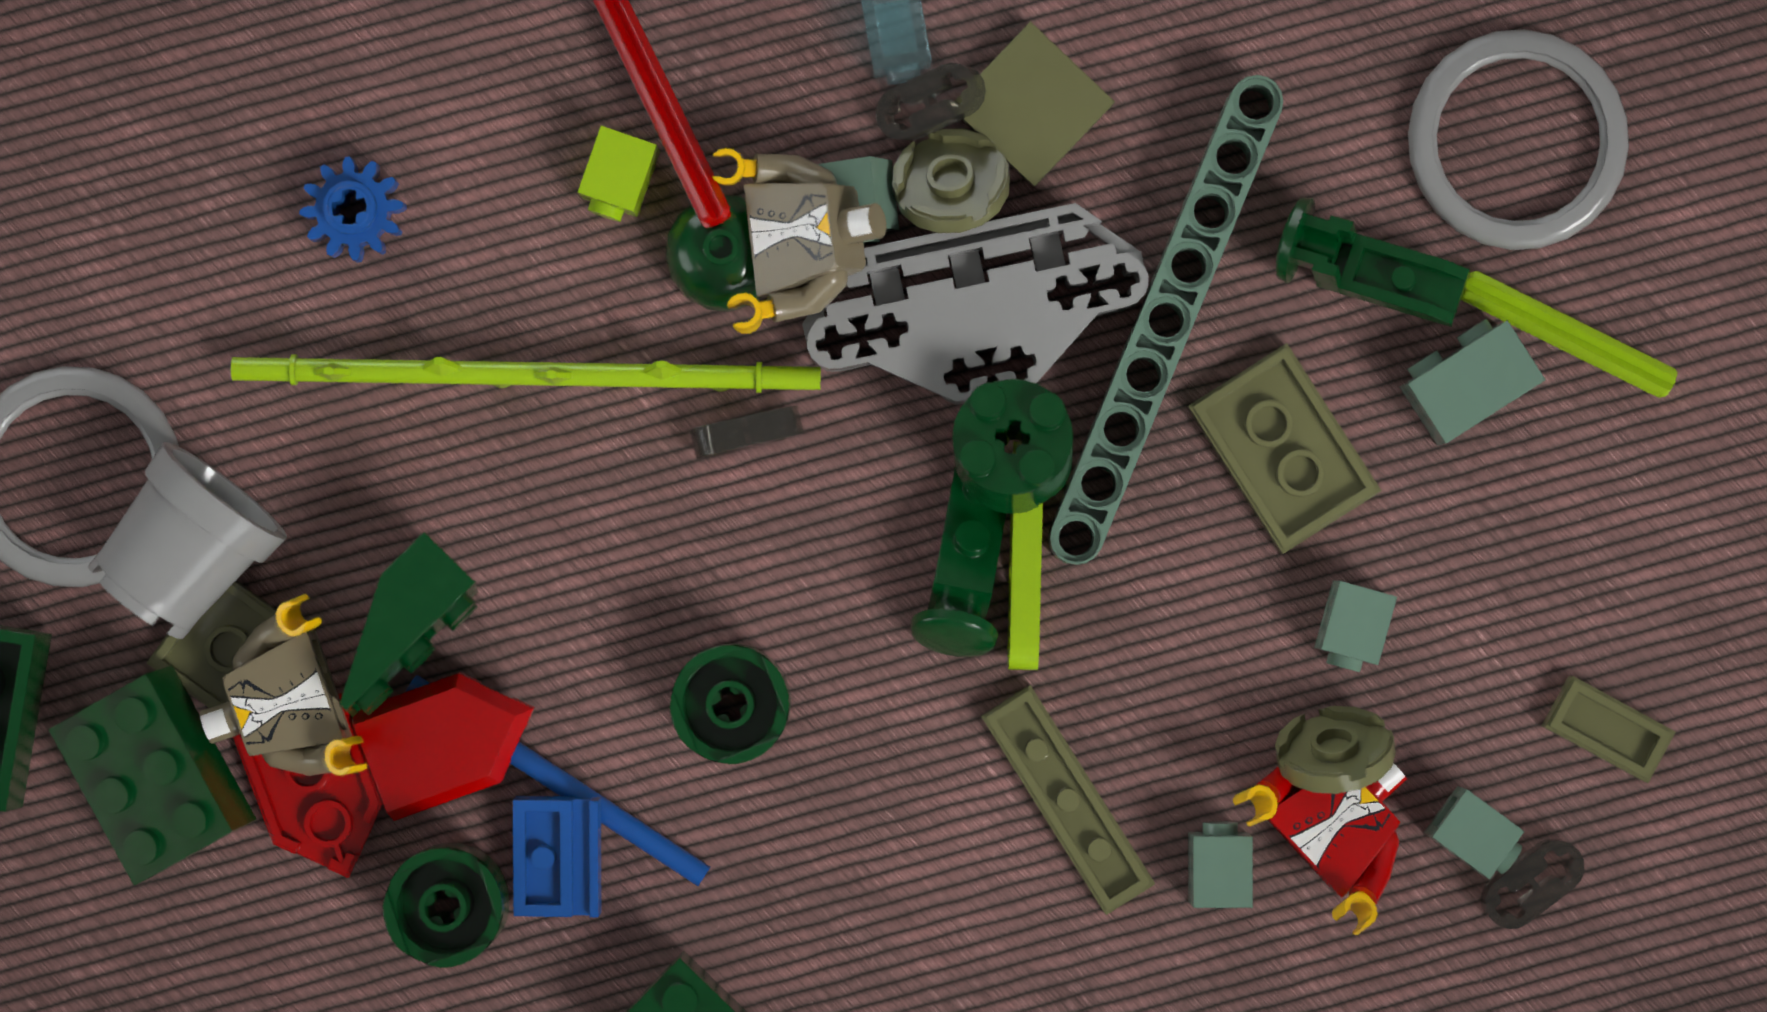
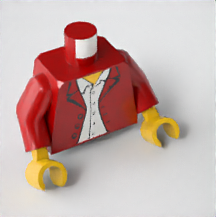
(1341, 836)

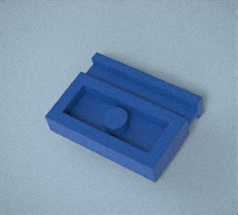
(556, 856)

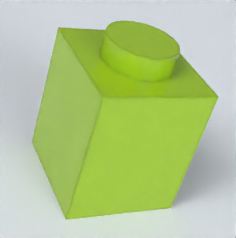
(618, 174)

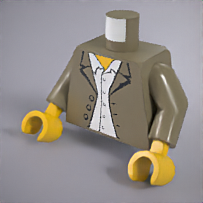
(801, 235)
(285, 699)

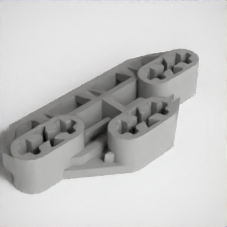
(978, 315)

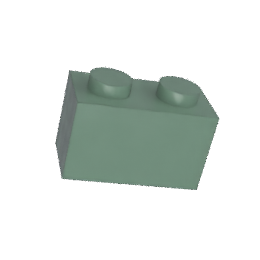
(1472, 381)

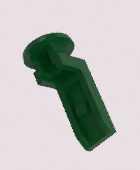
(1368, 266)
(962, 579)

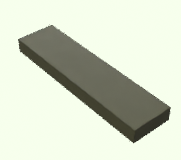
(1068, 799)

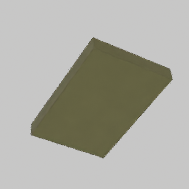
(1284, 448)

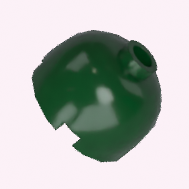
(713, 261)

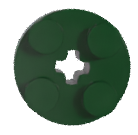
(1005, 413)
(718, 734)
(433, 935)

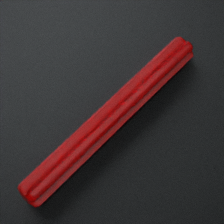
(664, 111)

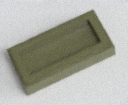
(1608, 729)

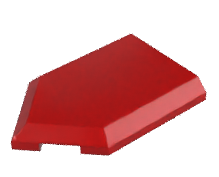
(440, 742)
(319, 814)

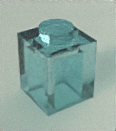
(896, 38)

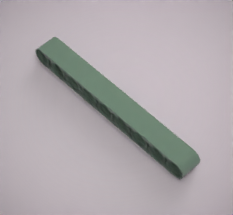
(1185, 298)

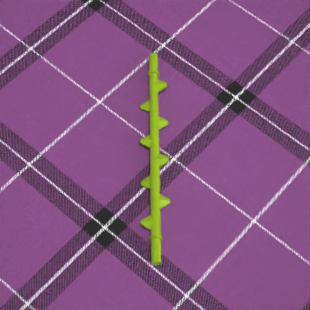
(503, 374)

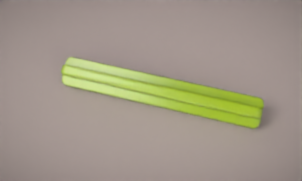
(1569, 334)

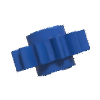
(336, 195)

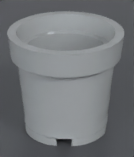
(183, 541)

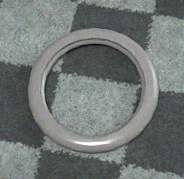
(1523, 233)
(74, 382)

